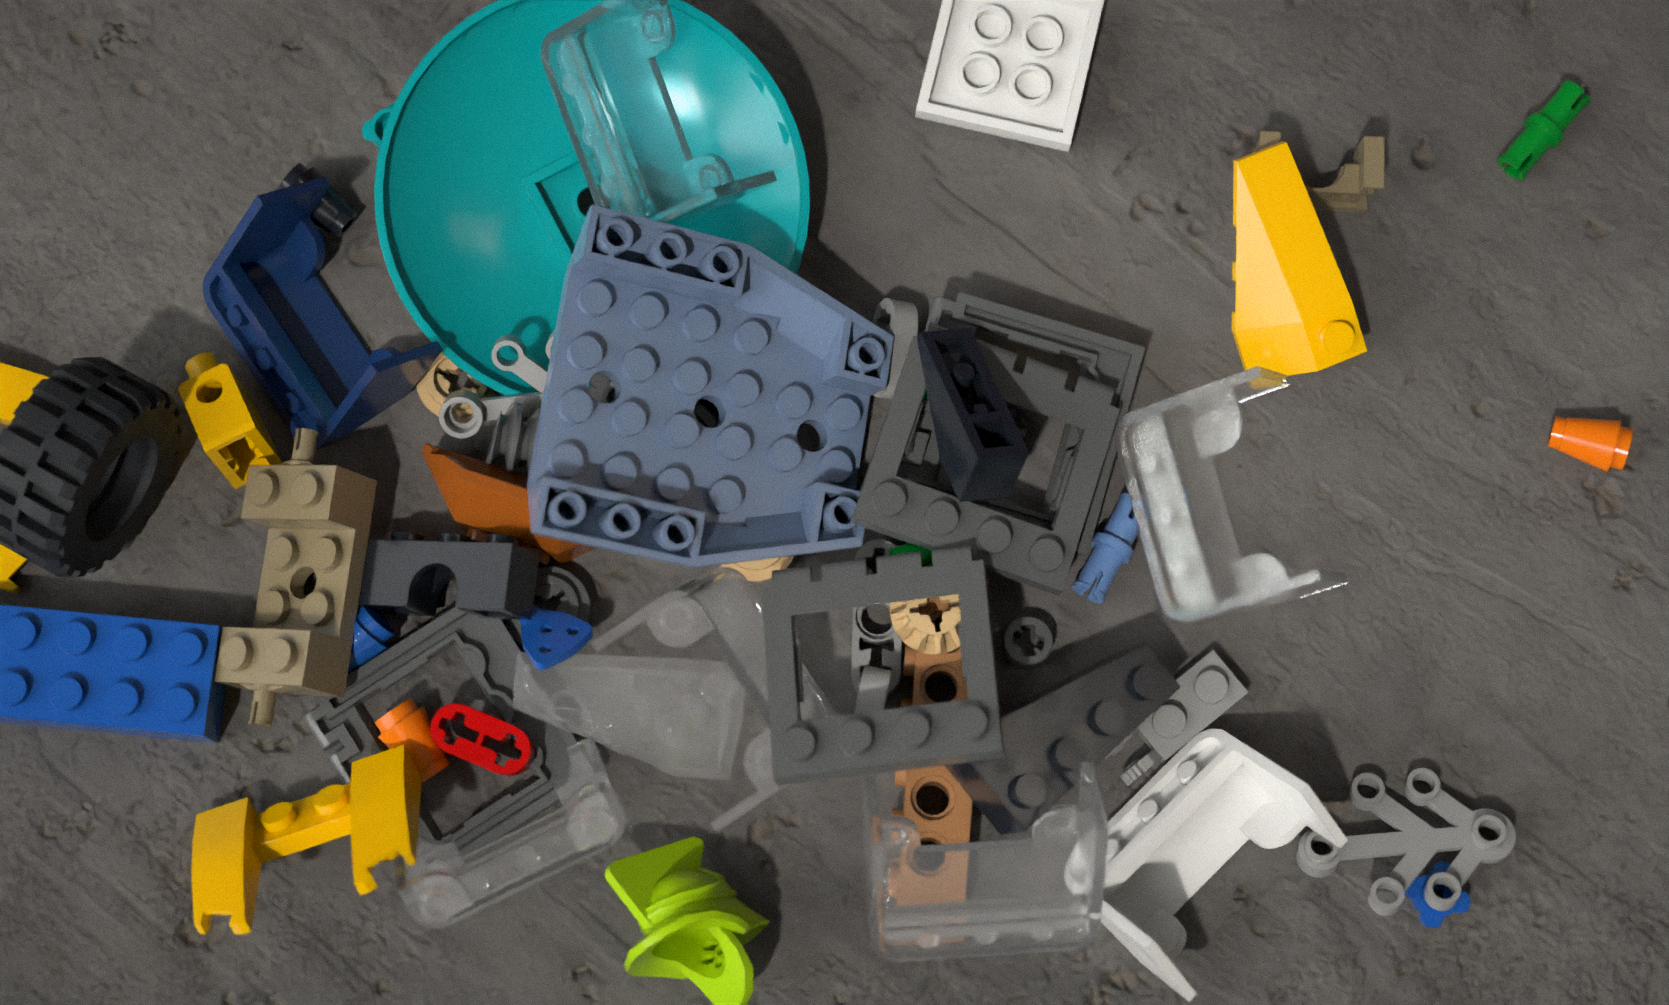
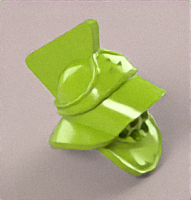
(687, 921)

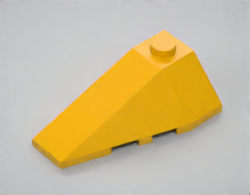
(1288, 288)

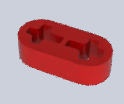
(487, 727)

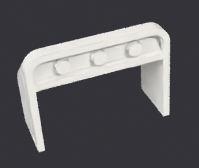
(1186, 829)

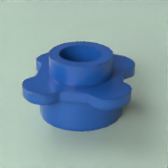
(1428, 916)

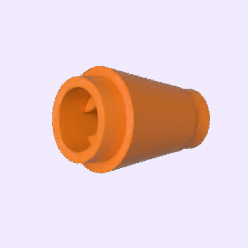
(1592, 441)
(411, 727)

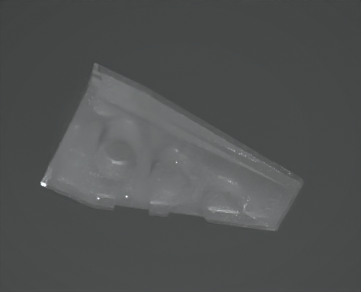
(654, 709)

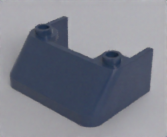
(291, 329)

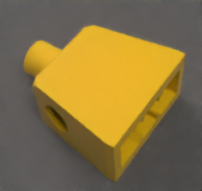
(226, 419)

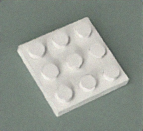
(1010, 67)

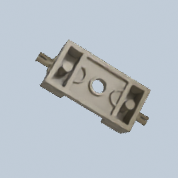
(315, 525)

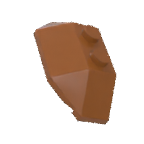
(492, 502)

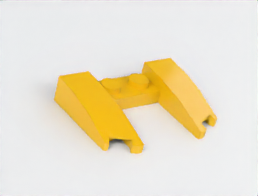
(234, 841)

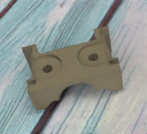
(1352, 182)

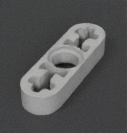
(889, 659)

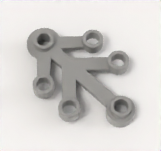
(489, 408)
(1414, 840)

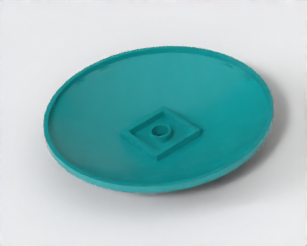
(487, 184)

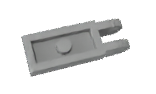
(1204, 695)

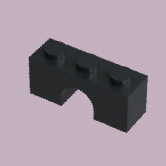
(408, 573)

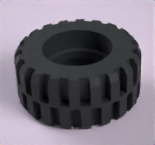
(84, 465)

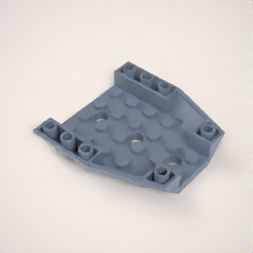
(682, 323)

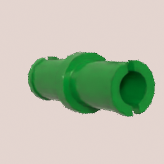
(1543, 130)

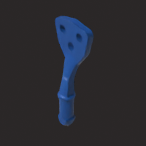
(558, 640)

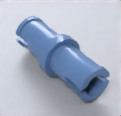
(1109, 552)

